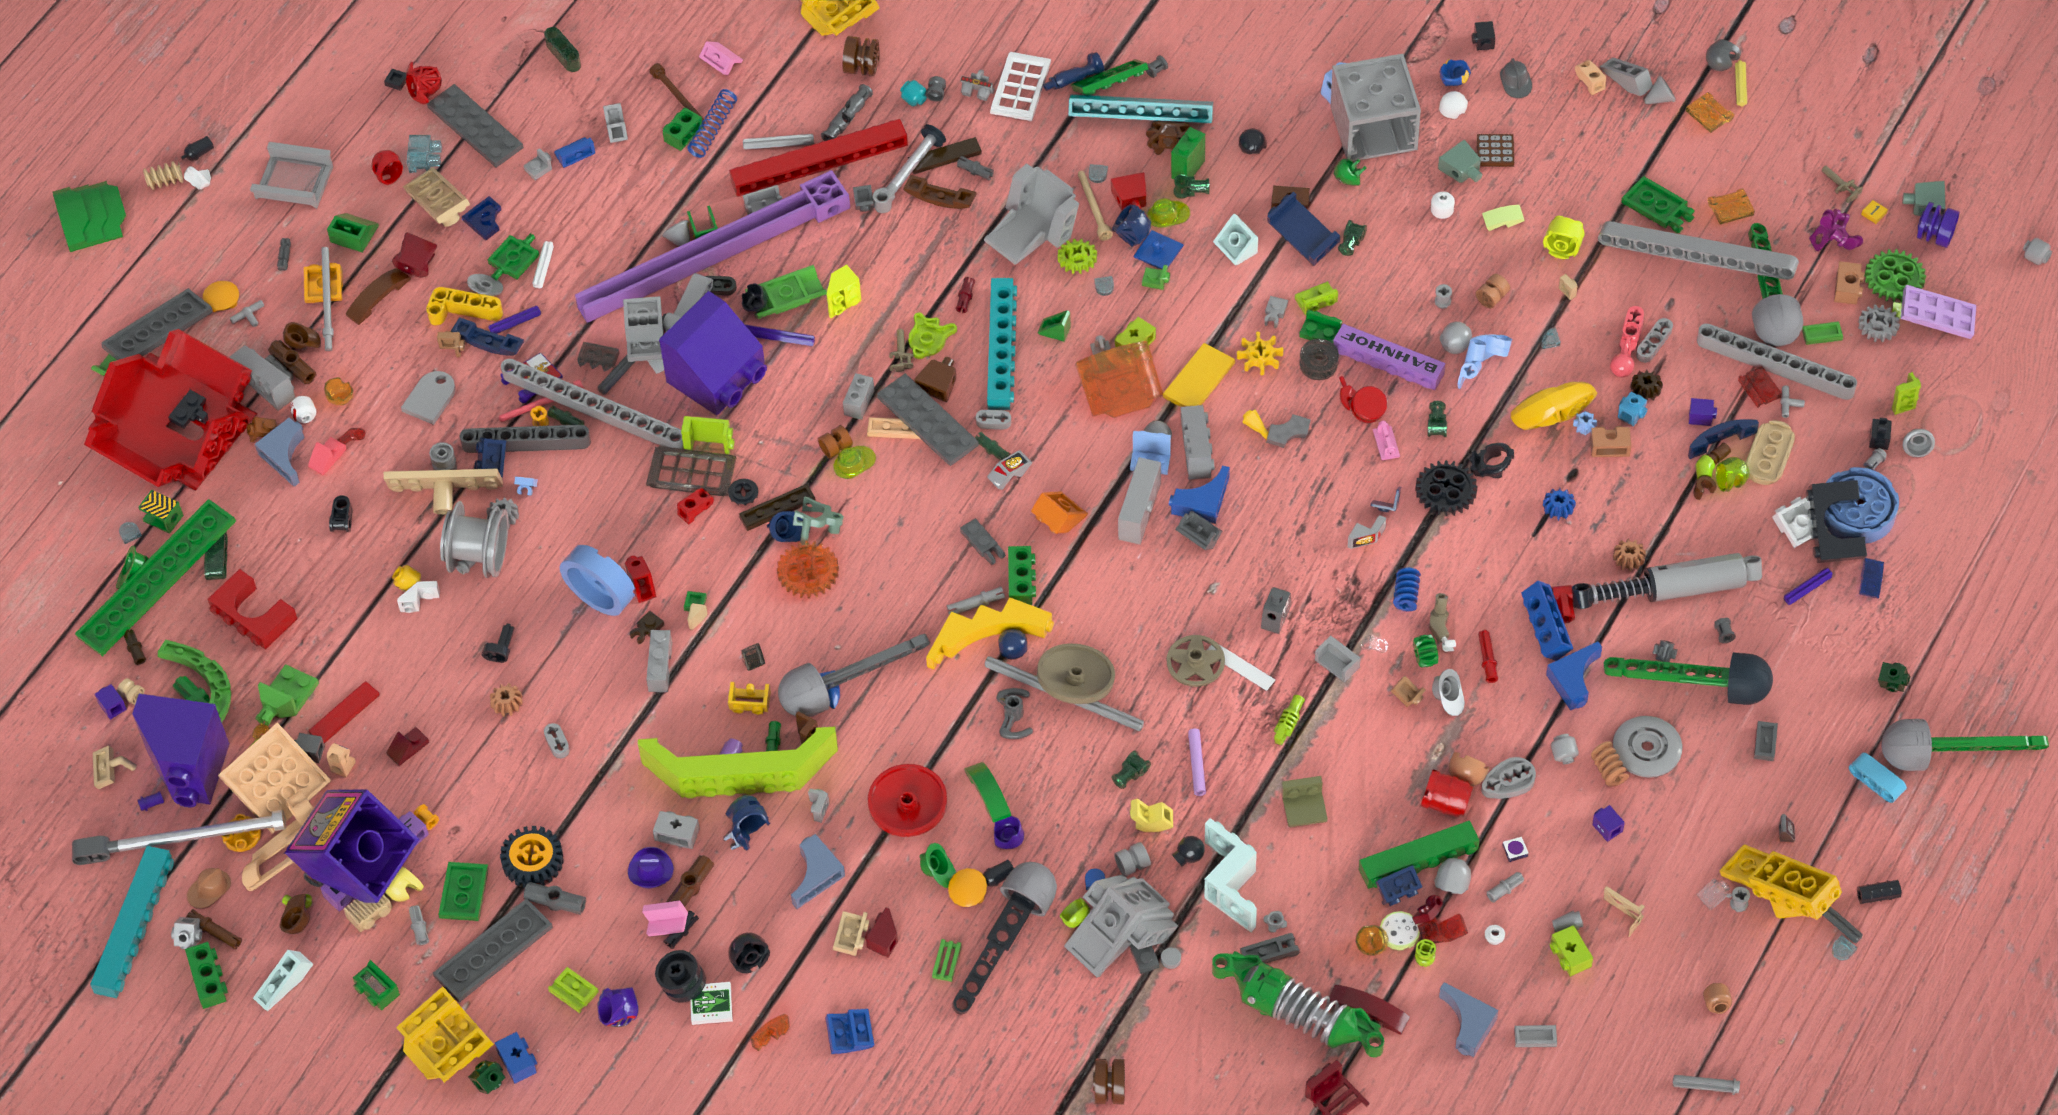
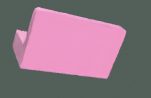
(719, 57)
(665, 918)

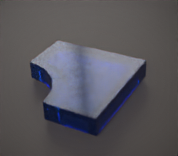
(483, 218)

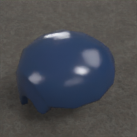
(1012, 644)

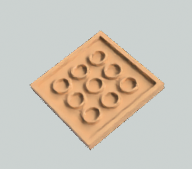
(272, 773)

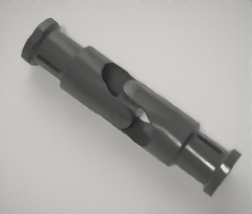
(852, 106)

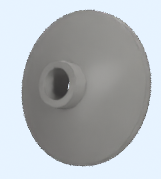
(484, 285)

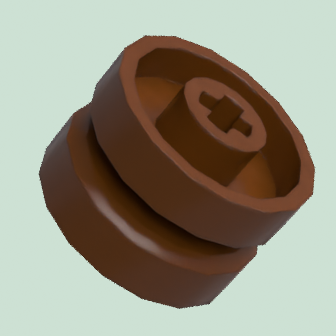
(1109, 1081)

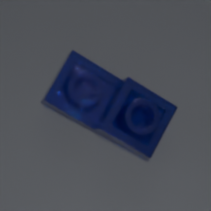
(1871, 578)

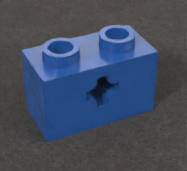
(520, 1067)

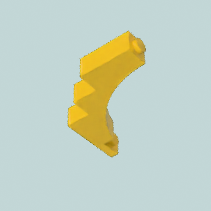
(962, 631)

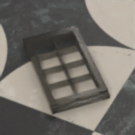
(656, 467)

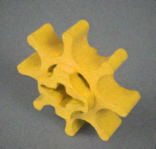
(1253, 356)

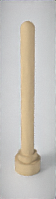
(1104, 231)

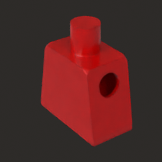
(1129, 190)
(638, 569)

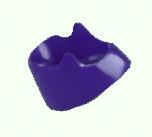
(1008, 833)

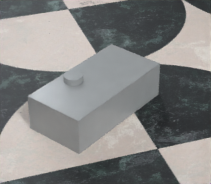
(1139, 500)

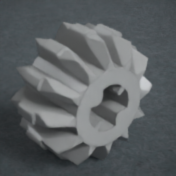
(509, 505)

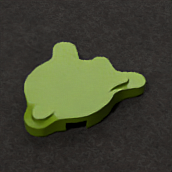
(928, 337)

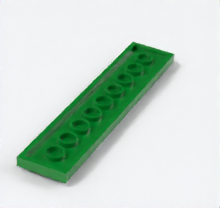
(155, 577)

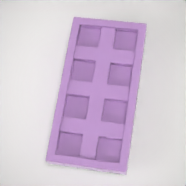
(1938, 311)

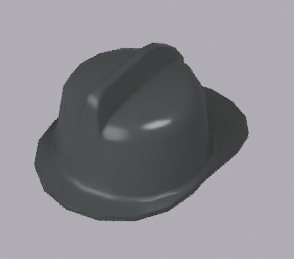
(1516, 79)

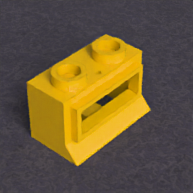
(749, 693)

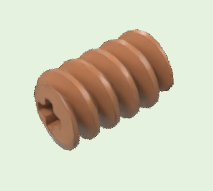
(1609, 764)

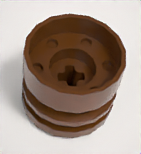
(860, 56)

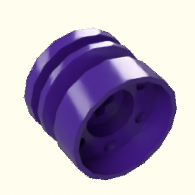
(1937, 224)

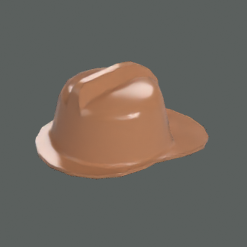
(208, 888)

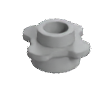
(1275, 916)

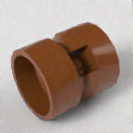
(834, 442)

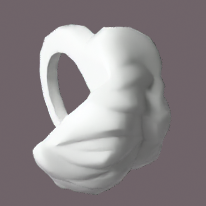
(198, 179)

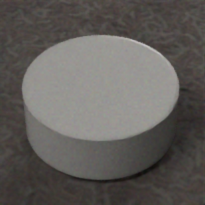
(1170, 958)

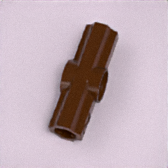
(292, 361)
(695, 874)

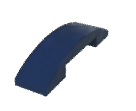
(487, 340)
(1741, 427)

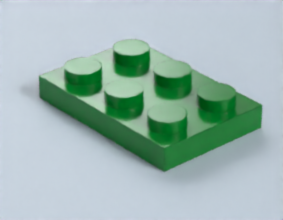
(463, 891)

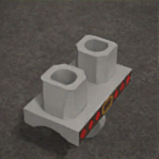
(977, 82)

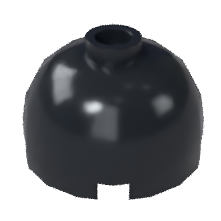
(748, 951)

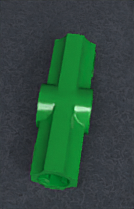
(189, 690)

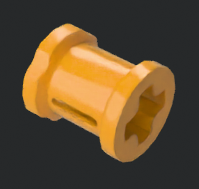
(536, 416)
(426, 816)

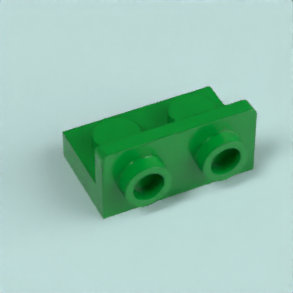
(1320, 326)

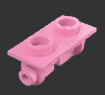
(1386, 441)

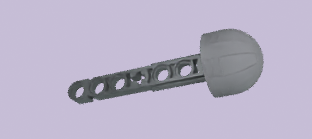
(807, 691)

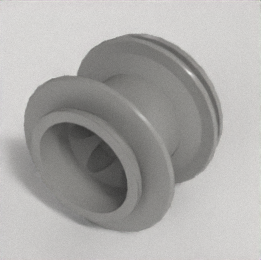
(475, 539)

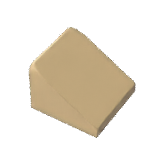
(696, 615)

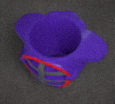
(617, 1007)

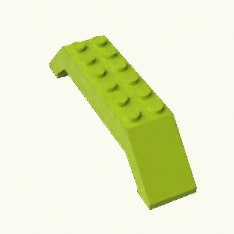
(740, 771)

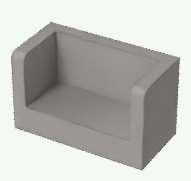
(1337, 659)

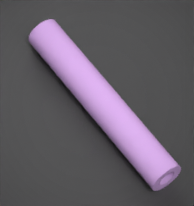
(1196, 762)

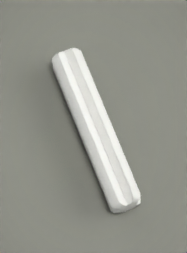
(543, 264)

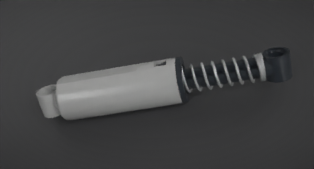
(1675, 580)

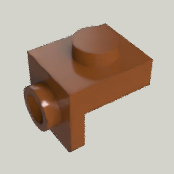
(260, 427)

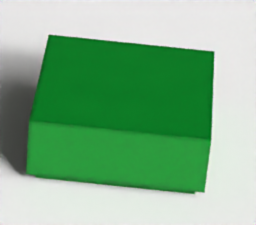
(694, 597)

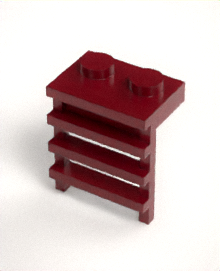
(1326, 1084)

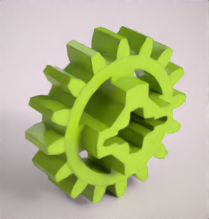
(1077, 256)

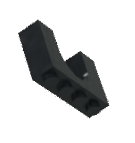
(1828, 547)

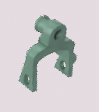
(828, 517)

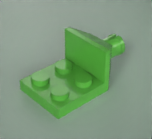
(285, 694)

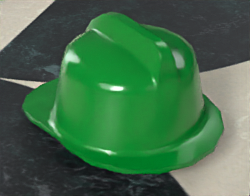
(132, 563)
(937, 864)

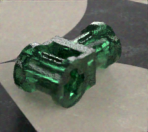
(1190, 186)
(1352, 236)
(1437, 419)
(1132, 768)

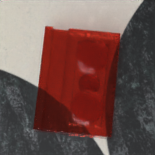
(1760, 386)

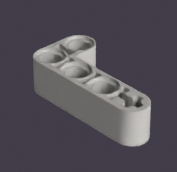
(696, 289)

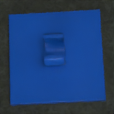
(1158, 250)

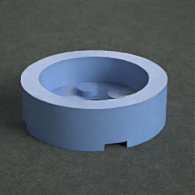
(1868, 520)
(597, 580)

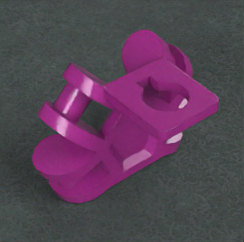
(1835, 231)

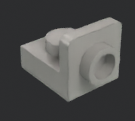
(539, 165)
(820, 803)

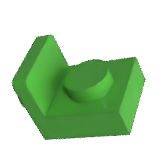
(1156, 278)

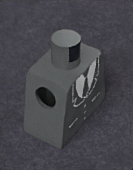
(1279, 604)

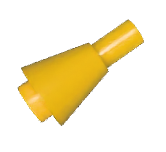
(1253, 420)

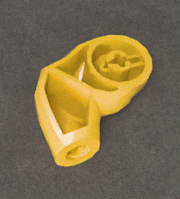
(1553, 405)

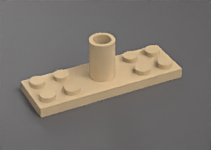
(437, 197)
(443, 483)

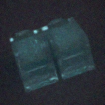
(421, 154)

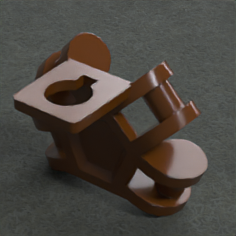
(1166, 134)

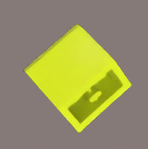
(842, 291)

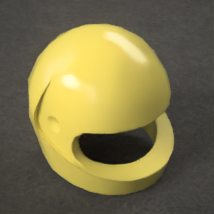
(403, 879)

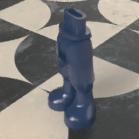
(1075, 74)

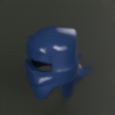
(746, 818)

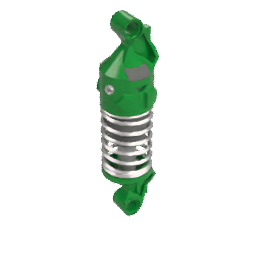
(1280, 997)

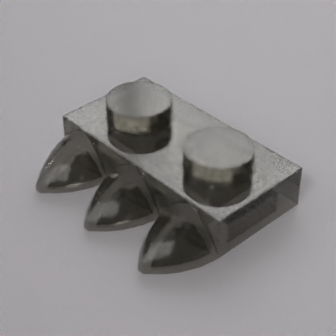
(598, 355)

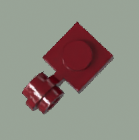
(1429, 910)

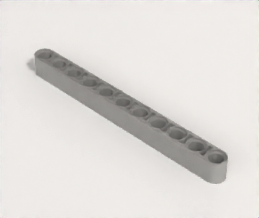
(1698, 250)
(586, 398)

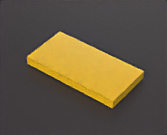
(1199, 377)

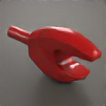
(1346, 393)

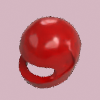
(387, 163)

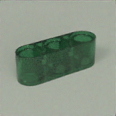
(562, 49)
(216, 559)

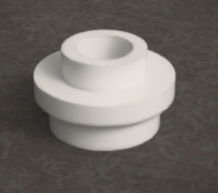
(1494, 940)

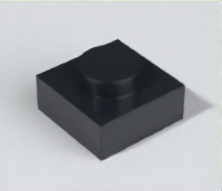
(395, 79)

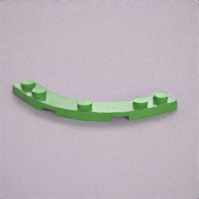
(209, 670)

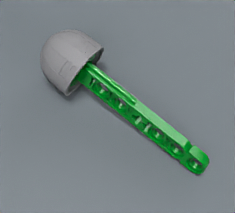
(1776, 316)
(1909, 744)

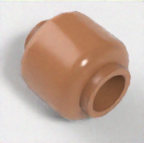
(1717, 998)

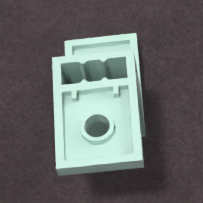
(1230, 874)

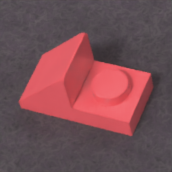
(326, 455)

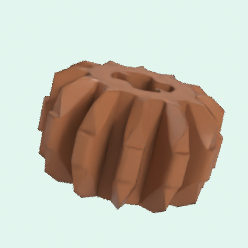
(1629, 555)
(506, 699)

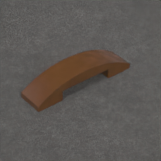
(938, 195)
(374, 293)

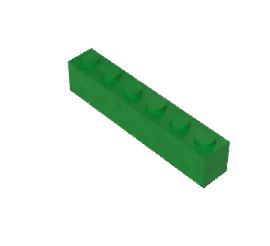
(1420, 853)

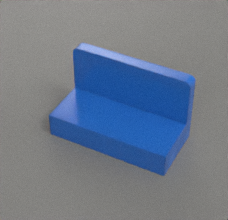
(575, 151)

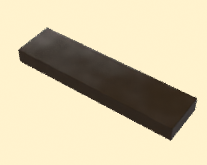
(948, 154)
(786, 502)

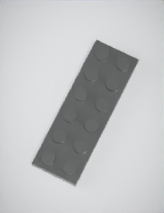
(475, 125)
(155, 326)
(927, 419)
(492, 950)

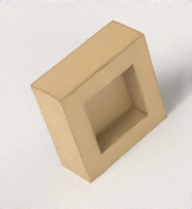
(1568, 287)

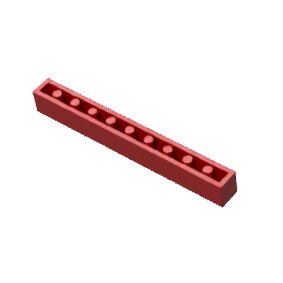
(818, 157)

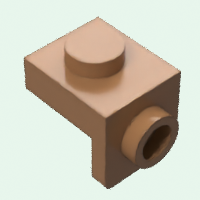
(451, 340)
(1407, 692)

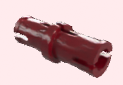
(965, 295)

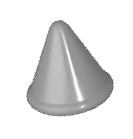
(1660, 93)
(678, 233)
(1921, 445)

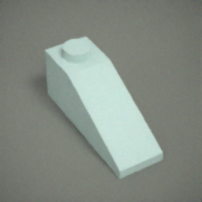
(283, 979)

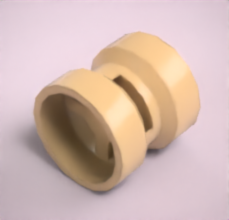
(130, 691)

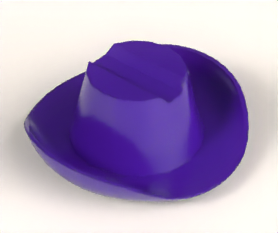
(650, 868)

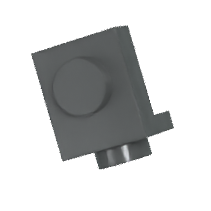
(863, 198)

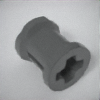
(1157, 66)
(1724, 629)

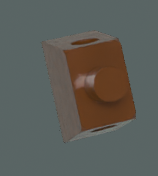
(938, 378)

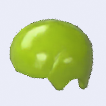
(1075, 913)

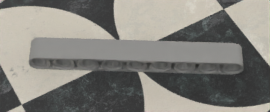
(1787, 364)

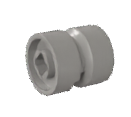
(443, 457)
(1131, 859)

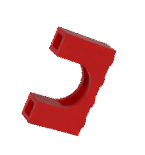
(261, 629)

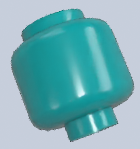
(913, 93)

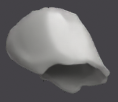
(1453, 876)

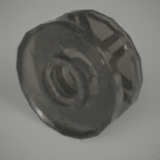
(1315, 368)

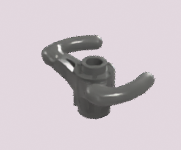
(1013, 712)

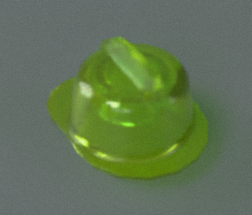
(1168, 213)
(854, 461)

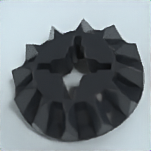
(750, 488)

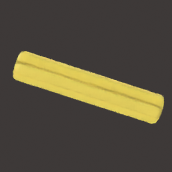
(1741, 83)

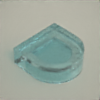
(1098, 173)
(1104, 285)
(129, 532)
(1843, 948)

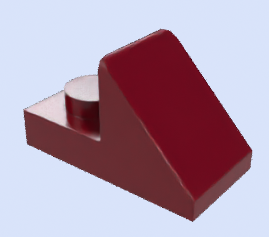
(406, 746)

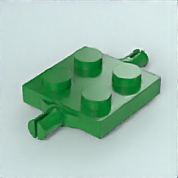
(513, 257)

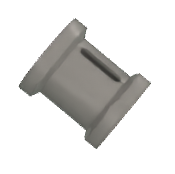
(1443, 295)
(1740, 899)

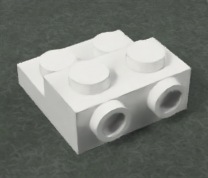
(1795, 521)

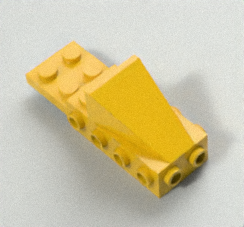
(1787, 883)

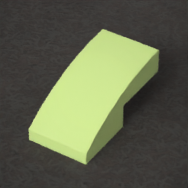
(1504, 215)

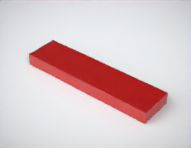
(344, 712)

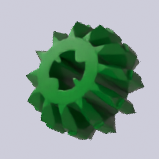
(1425, 650)

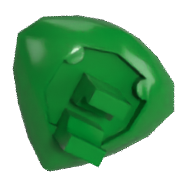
(1347, 172)

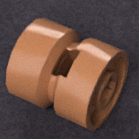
(1492, 291)

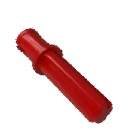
(1489, 663)

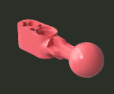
(1622, 364)

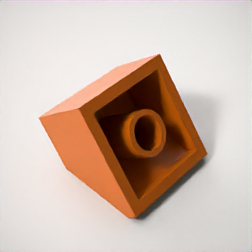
(1058, 511)

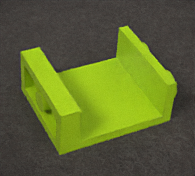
(707, 431)

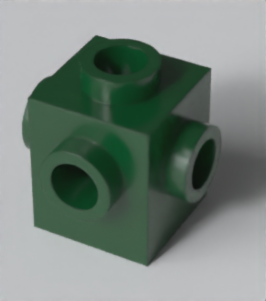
(1893, 677)
(487, 1076)

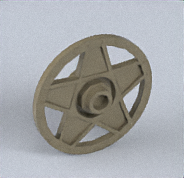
(1195, 660)

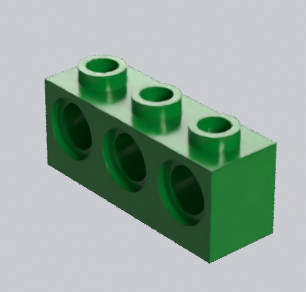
(1021, 567)
(205, 984)

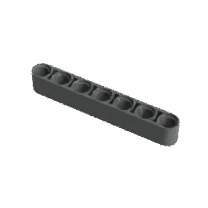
(574, 437)

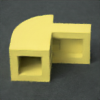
(1151, 818)

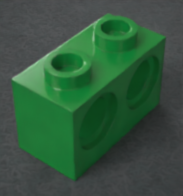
(682, 129)

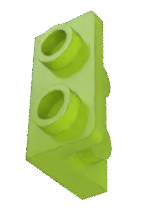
(1317, 297)
(1906, 395)

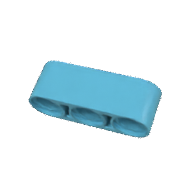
(1877, 777)

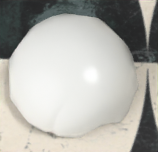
(1453, 104)

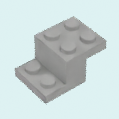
(643, 328)

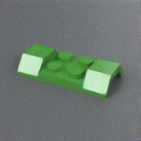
(791, 291)

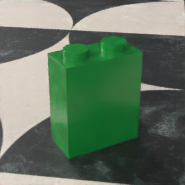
(1188, 154)

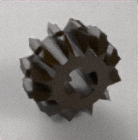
(1646, 384)

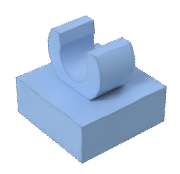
(525, 483)

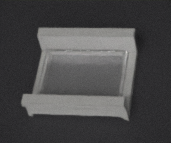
(294, 174)

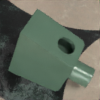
(1461, 163)
(1925, 193)

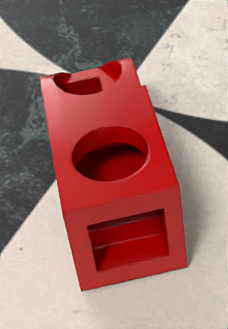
(694, 505)

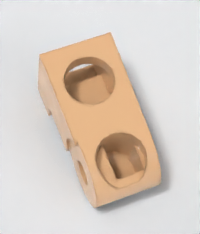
(1591, 76)
(339, 757)

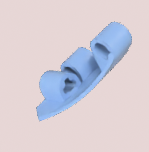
(1480, 349)

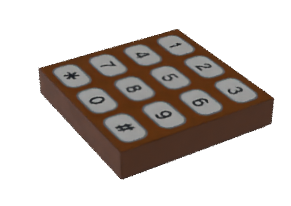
(1495, 150)

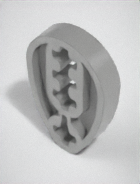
(1507, 789)

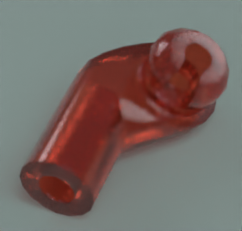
(352, 434)

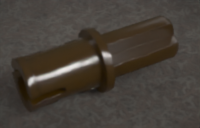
(134, 647)

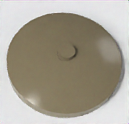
(1075, 673)

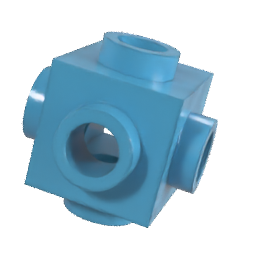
(1632, 408)

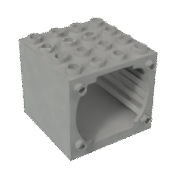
(1375, 107)

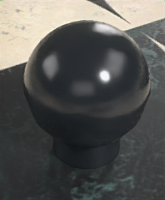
(1189, 850)

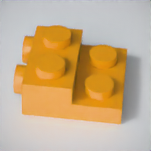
(314, 284)

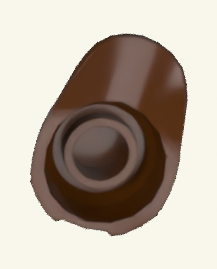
(299, 336)
(295, 915)

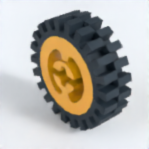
(518, 851)

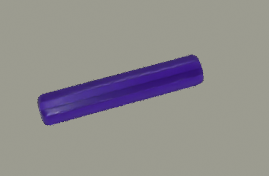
(515, 319)
(1807, 586)

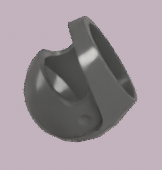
(1719, 55)

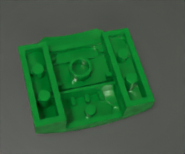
(90, 214)

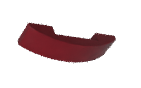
(1375, 1007)

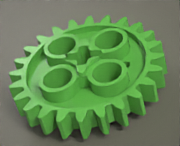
(1892, 272)

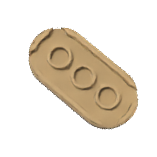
(1770, 452)

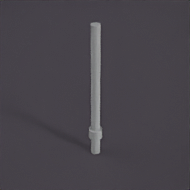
(328, 331)

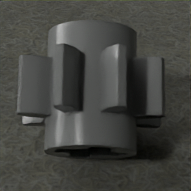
(1665, 651)

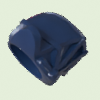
(1132, 226)

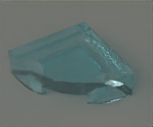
(1550, 339)

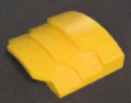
(836, 15)
(442, 1037)

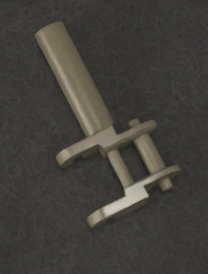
(1843, 185)
(900, 354)

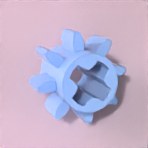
(1584, 422)

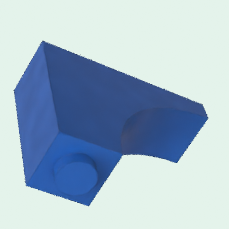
(1202, 500)
(1568, 674)

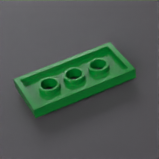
(1105, 79)

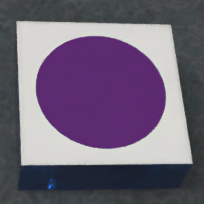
(1515, 849)

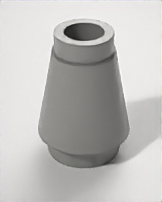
(1568, 920)

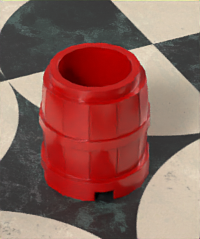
(1447, 794)

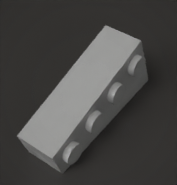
(266, 378)
(1196, 442)

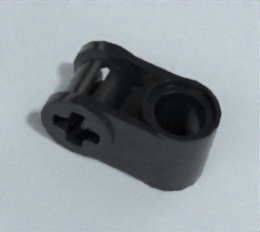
(341, 517)

